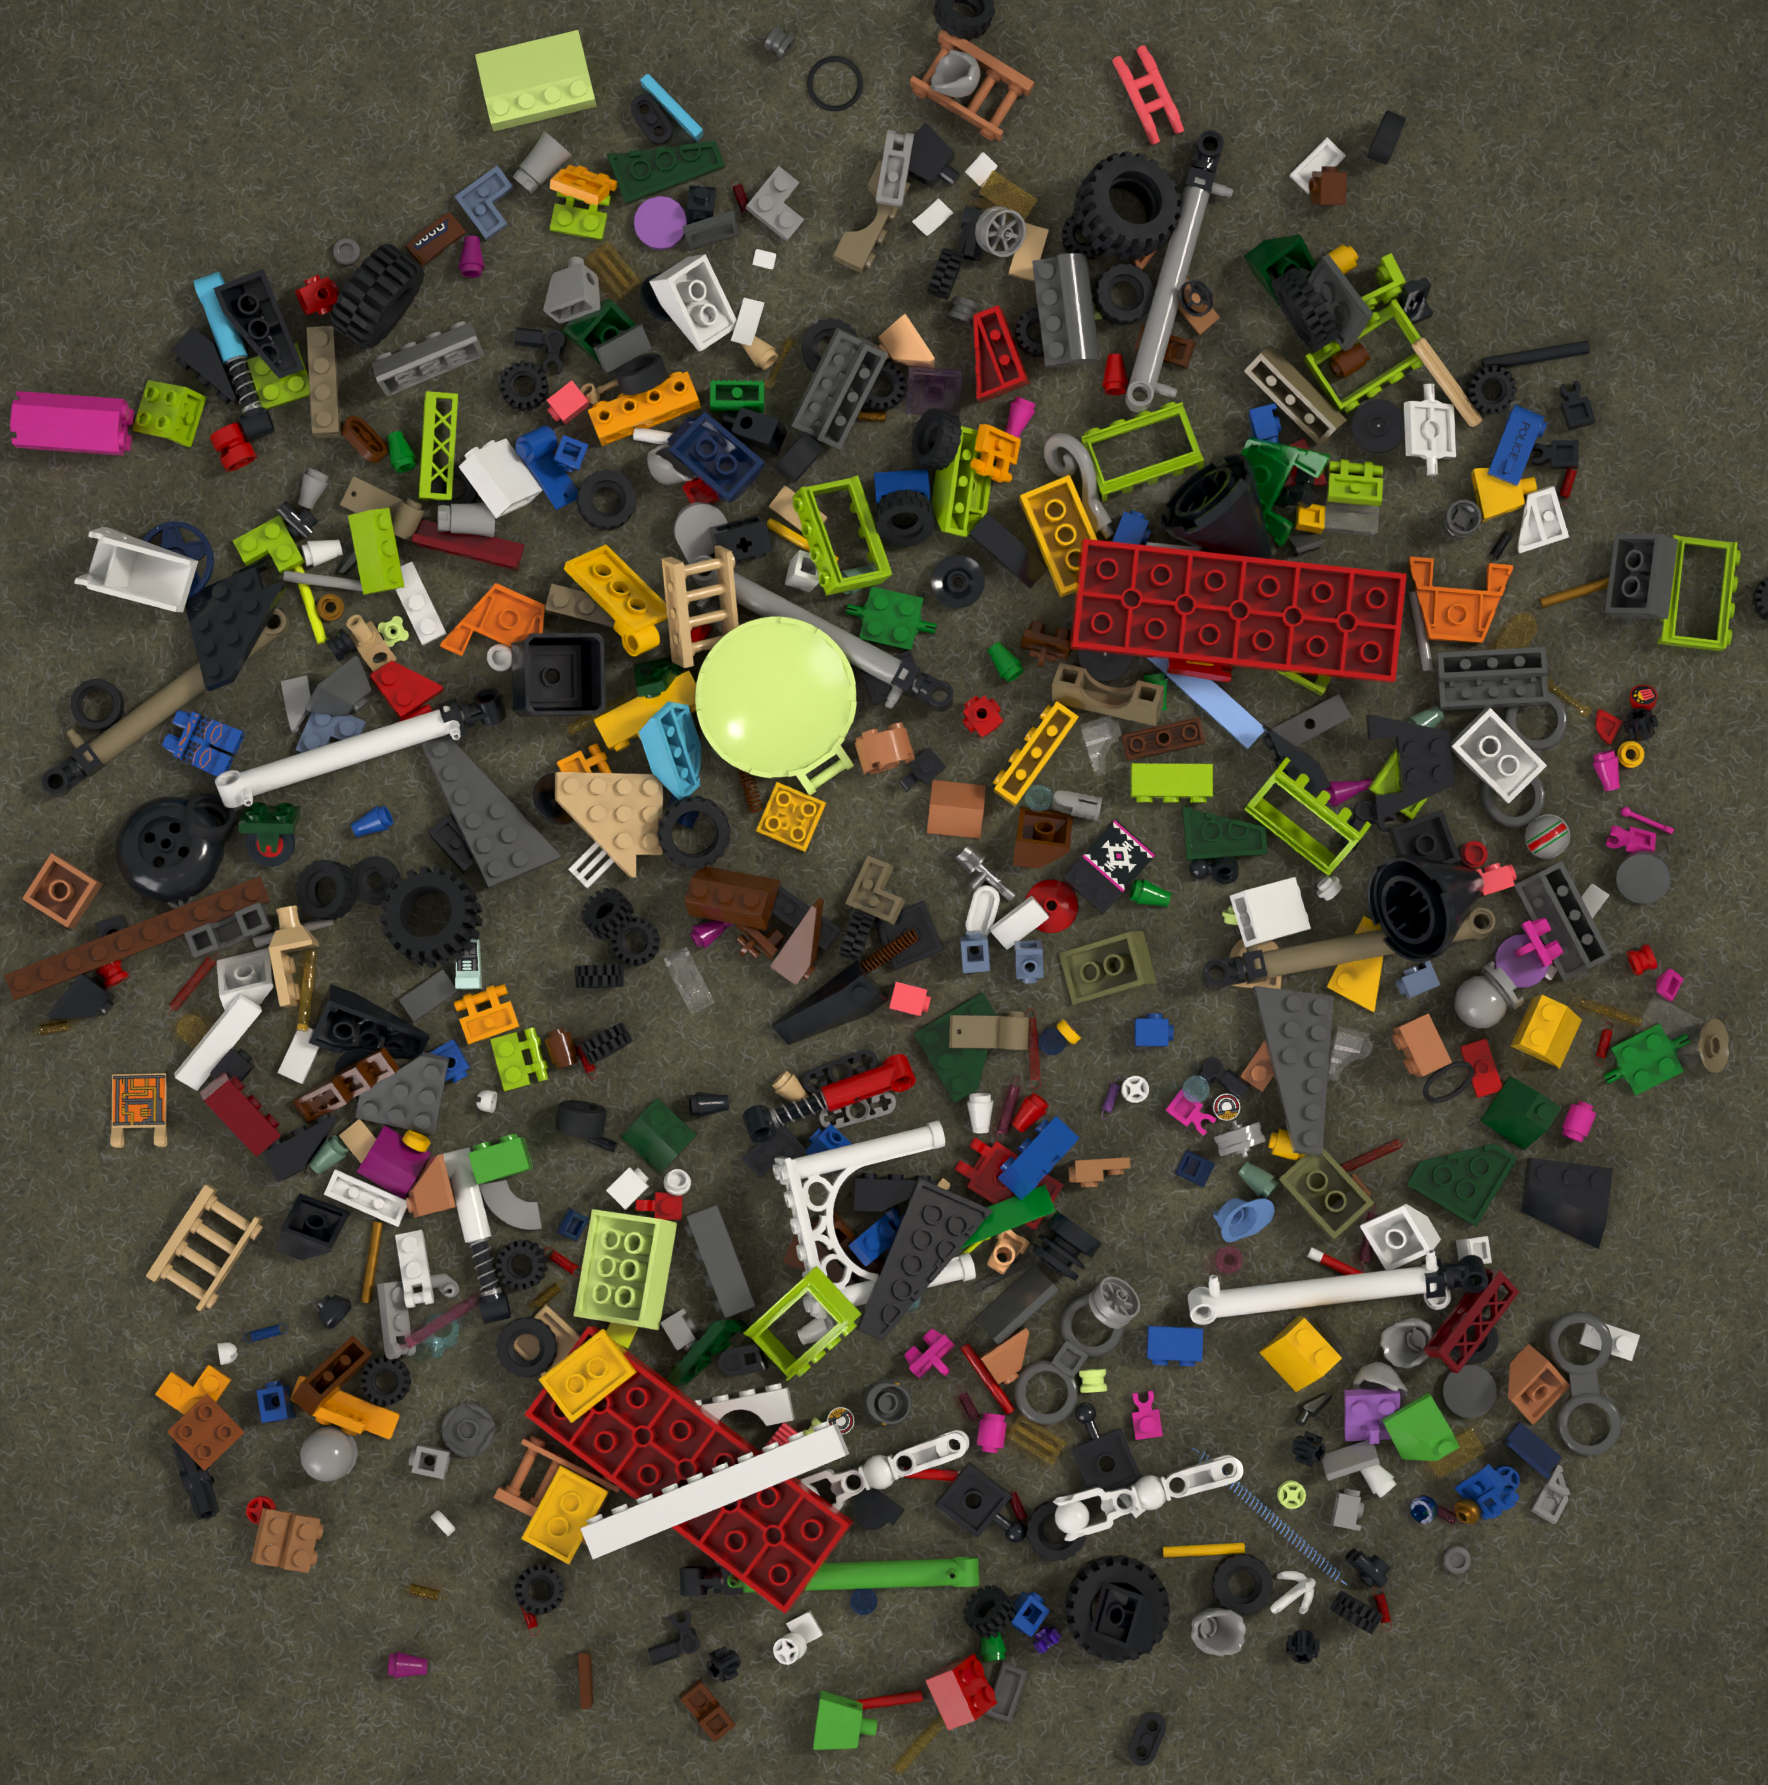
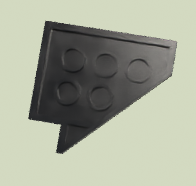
(228, 623)

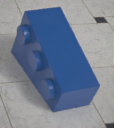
(1037, 1157)

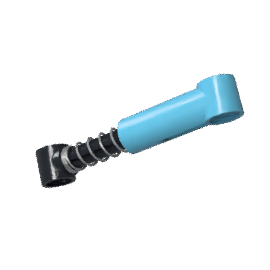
(229, 342)

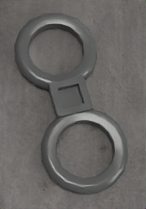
(1536, 784)
(1065, 1364)
(1584, 1383)

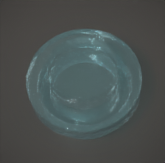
(1038, 798)
(1195, 1089)

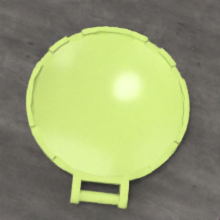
(777, 700)

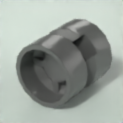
(1461, 519)

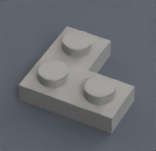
(770, 207)

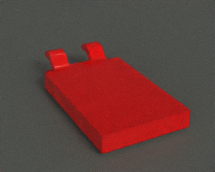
(987, 1170)

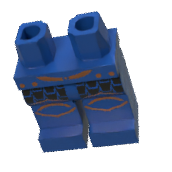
(196, 741)

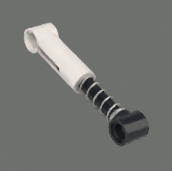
(476, 1230)

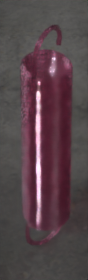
(1008, 1110)
(1366, 1249)

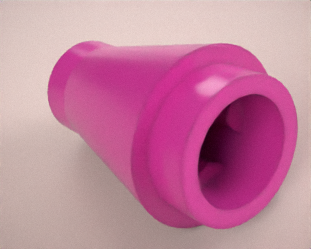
(1019, 416)
(1607, 769)

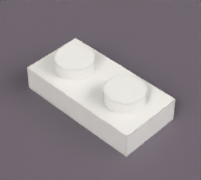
(1623, 1343)

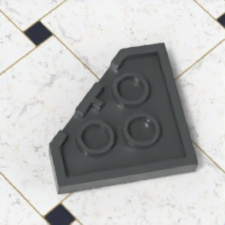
(409, 1097)

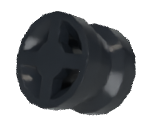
(340, 645)

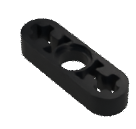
(818, 1071)

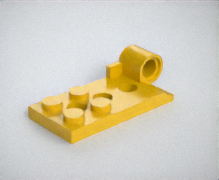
(632, 625)

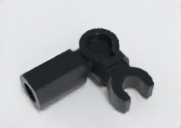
(536, 338)
(1299, 494)
(1364, 812)
(1229, 1080)
(669, 1650)

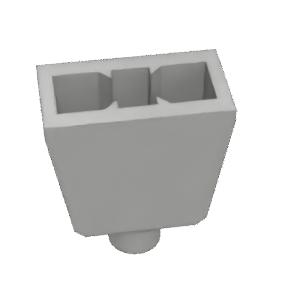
(572, 292)

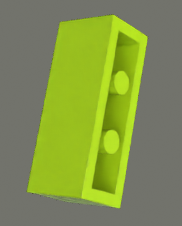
(376, 551)
(1171, 782)

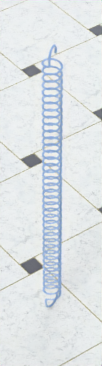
(1304, 1541)

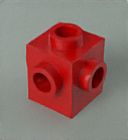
(309, 298)
(986, 725)

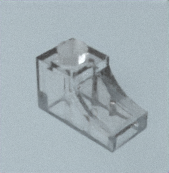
(1098, 738)
(689, 980)
(1347, 1047)

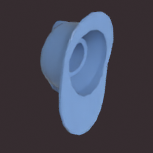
(1243, 1218)

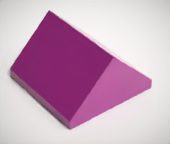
(392, 1163)

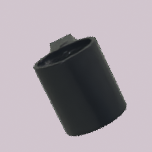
(968, 244)

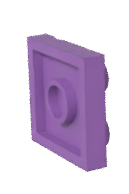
(1365, 1412)

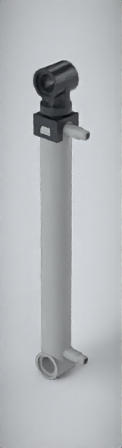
(1174, 272)
(899, 674)

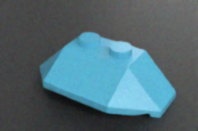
(673, 748)

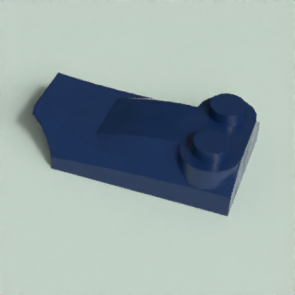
(715, 456)

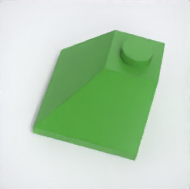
(1421, 1431)

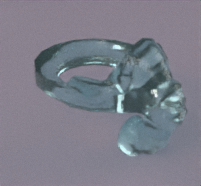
(437, 1344)

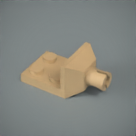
(289, 939)

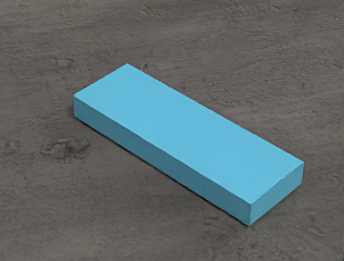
(672, 107)

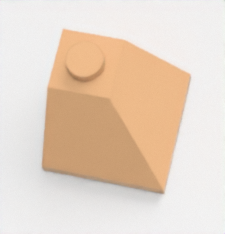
(905, 345)

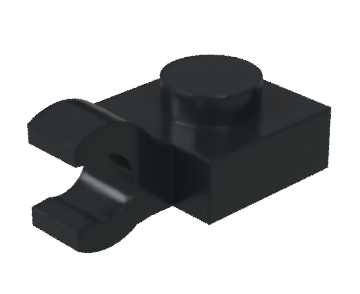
(924, 768)

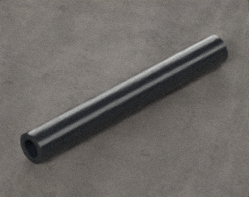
(1538, 355)

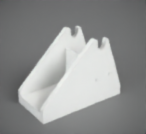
(138, 571)

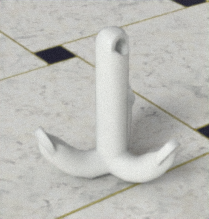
(1304, 1585)

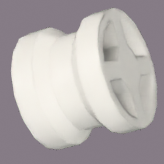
(1138, 1087)
(785, 1653)

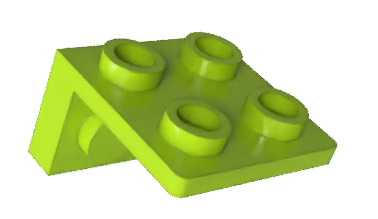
(1390, 281)
(169, 412)

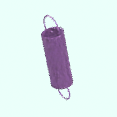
(1111, 1097)

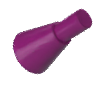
(1344, 790)
(708, 932)

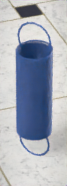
(265, 1333)

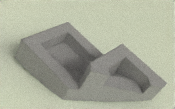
(296, 697)
(1552, 1497)

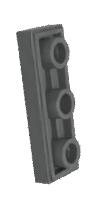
(1324, 717)

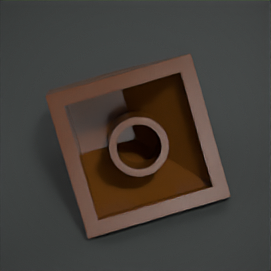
(1041, 837)

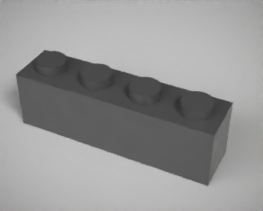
(720, 1260)

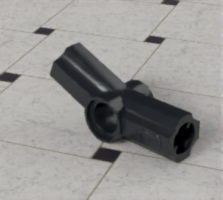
(197, 1484)

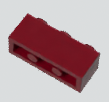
(241, 1113)

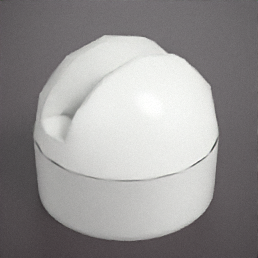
(486, 1101)
(227, 1353)

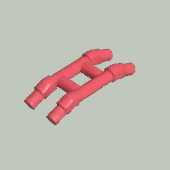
(1144, 110)

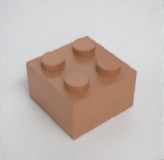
(62, 891)
(1421, 1046)

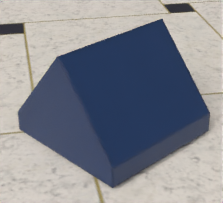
(572, 1224)

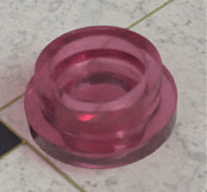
(1228, 1250)

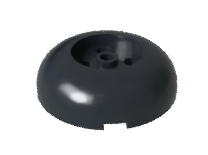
(179, 876)

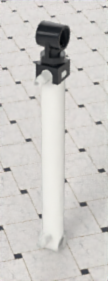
(240, 787)
(1211, 1302)

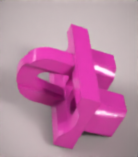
(1544, 953)
(922, 1363)

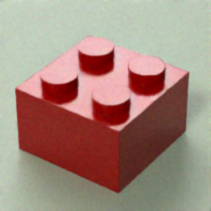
(961, 1691)

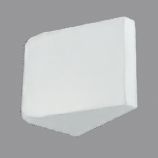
(1474, 1246)
(805, 1626)

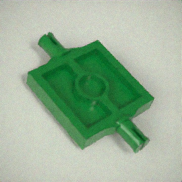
(891, 618)
(1646, 1058)

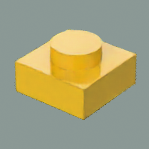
(1310, 519)

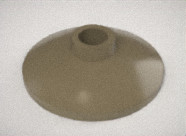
(1713, 1045)

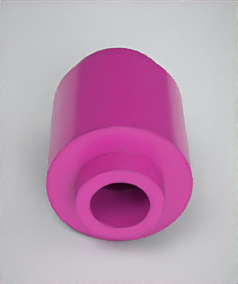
(1578, 1121)
(991, 1432)

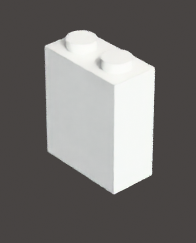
(500, 477)
(1270, 912)

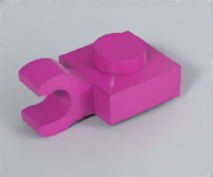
(1633, 839)

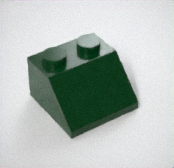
(659, 1135)

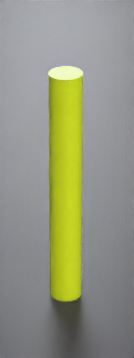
(311, 609)

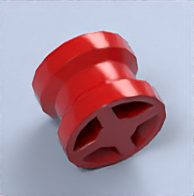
(1641, 959)
(112, 974)
(255, 1507)

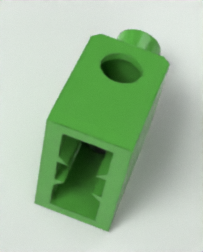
(840, 1723)

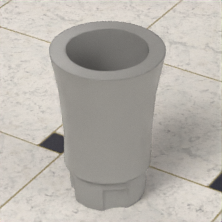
(541, 162)
(466, 519)

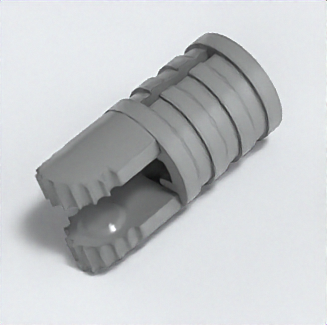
(1077, 804)

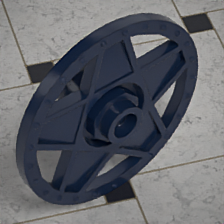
(196, 550)

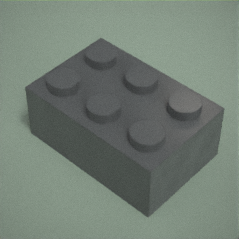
(1641, 576)

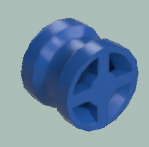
(1511, 1478)

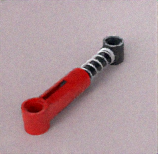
(892, 1075)

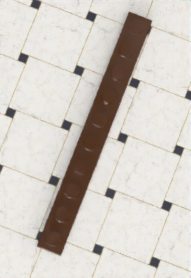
(134, 939)

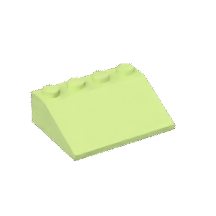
(535, 80)
(625, 1269)

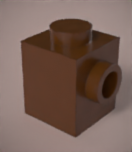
(1328, 186)

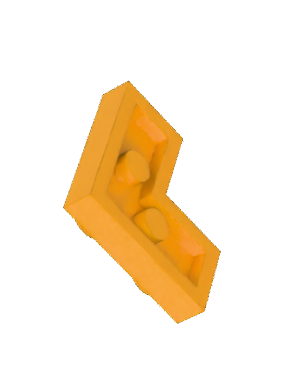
(184, 1396)

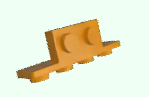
(355, 1414)

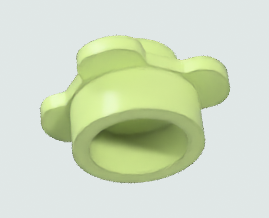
(385, 629)

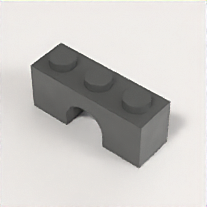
(229, 931)

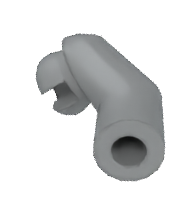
(445, 1285)

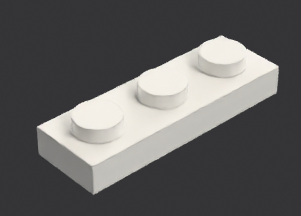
(419, 606)
(366, 1198)

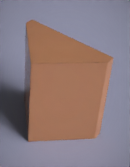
(956, 809)

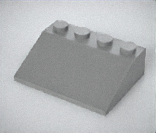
(427, 359)

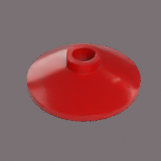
(1065, 900)

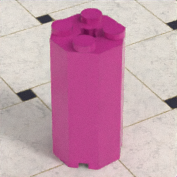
(71, 423)

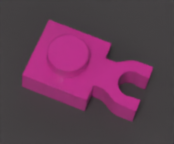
(1188, 1112)
(1146, 1421)

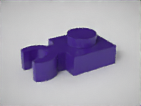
(1046, 1638)

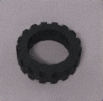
(703, 858)

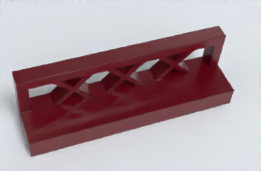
(469, 546)
(1464, 1314)

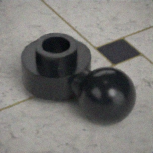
(1223, 870)

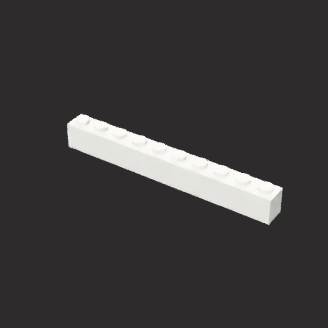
(715, 1490)

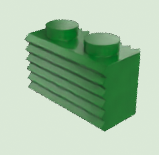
(736, 395)

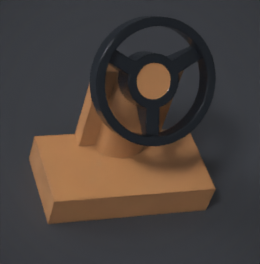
(1197, 305)

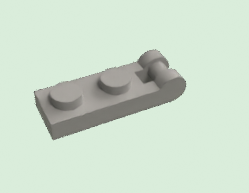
(894, 169)
(394, 1320)

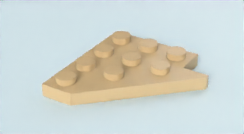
(615, 812)

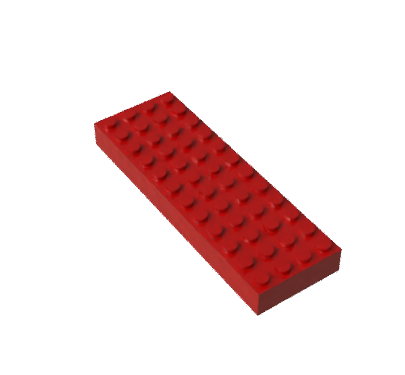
(1238, 611)
(657, 1437)

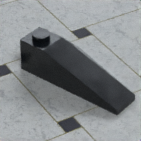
(257, 317)
(838, 1002)
(354, 1022)

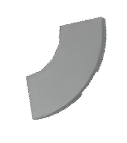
(510, 1207)

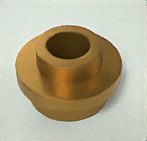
(324, 601)
(1467, 1511)

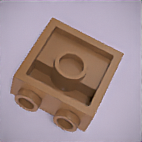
(1091, 1171)
(287, 1540)

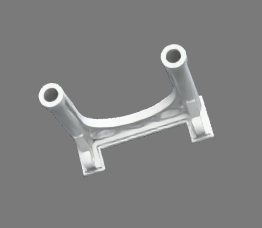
(849, 1159)

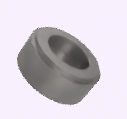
(347, 252)
(1456, 1559)

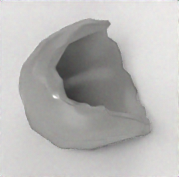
(956, 74)
(666, 467)
(1405, 1342)
(1379, 1376)
(1218, 1631)

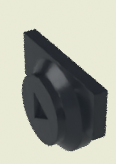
(875, 1509)

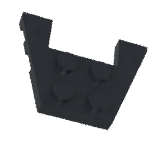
(1422, 762)

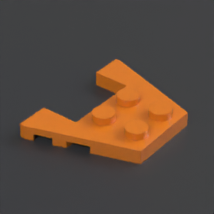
(1455, 612)
(499, 616)

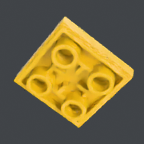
(791, 817)

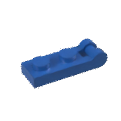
(876, 1238)

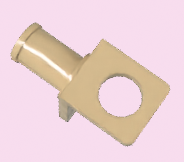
(368, 641)

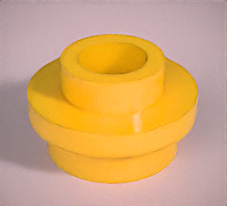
(1638, 750)

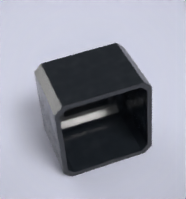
(579, 668)

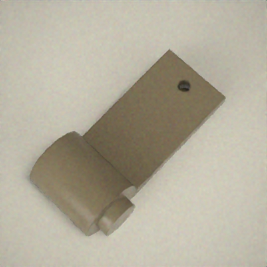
(404, 514)
(989, 1031)

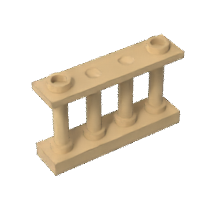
(678, 600)
(193, 1224)

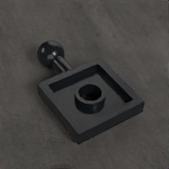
(1110, 1444)
(978, 1517)

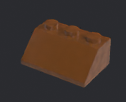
(731, 897)

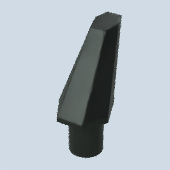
(348, 562)
(1312, 1408)

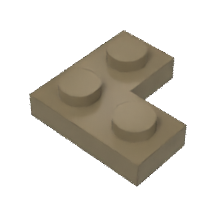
(868, 892)

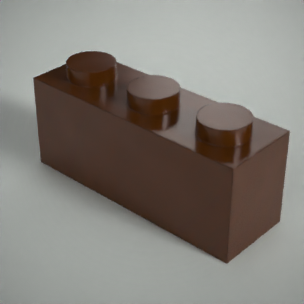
(331, 1375)

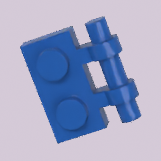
(1482, 1486)

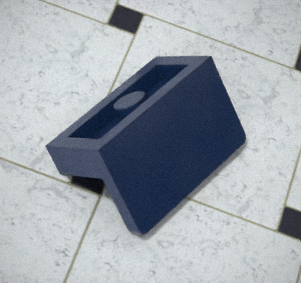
(1532, 1450)

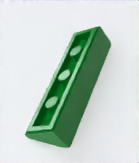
(1013, 1213)

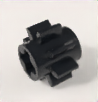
(1640, 724)
(1308, 1449)
(1303, 1646)
(723, 1664)

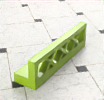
(427, 446)

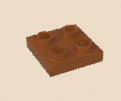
(205, 1432)

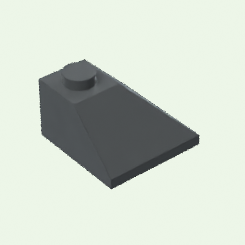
(341, 691)

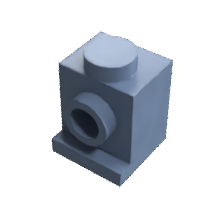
(1029, 952)
(974, 961)
(1417, 980)

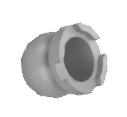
(1485, 998)
(328, 1454)

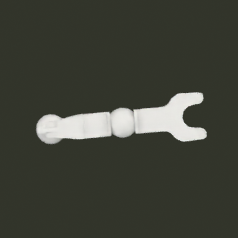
(881, 1471)
(1147, 1493)

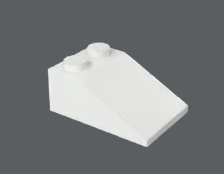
(695, 301)
(1497, 755)

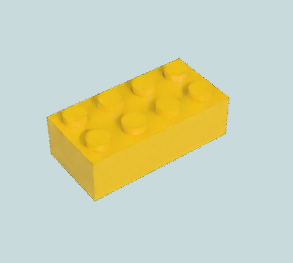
(1058, 527)

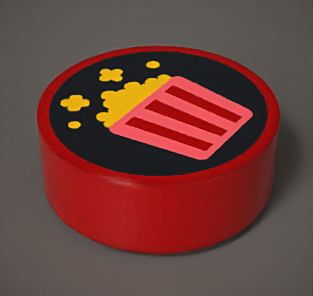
(1643, 696)

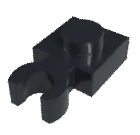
(1576, 410)
(1562, 454)

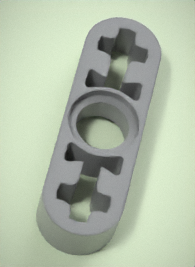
(879, 1112)

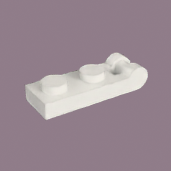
(414, 1268)

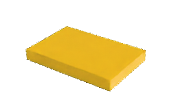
(587, 1375)
(562, 1513)

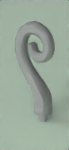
(1078, 454)

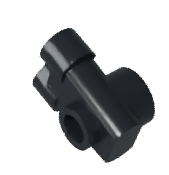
(300, 522)
(1372, 1569)

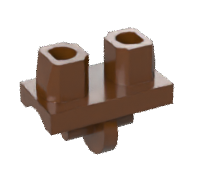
(1046, 646)
(767, 944)

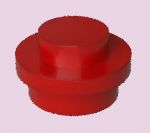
(1474, 854)

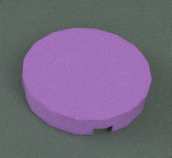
(660, 223)
(1523, 970)

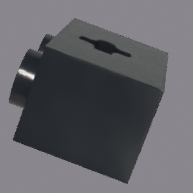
(754, 532)

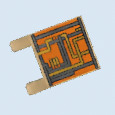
(139, 1103)

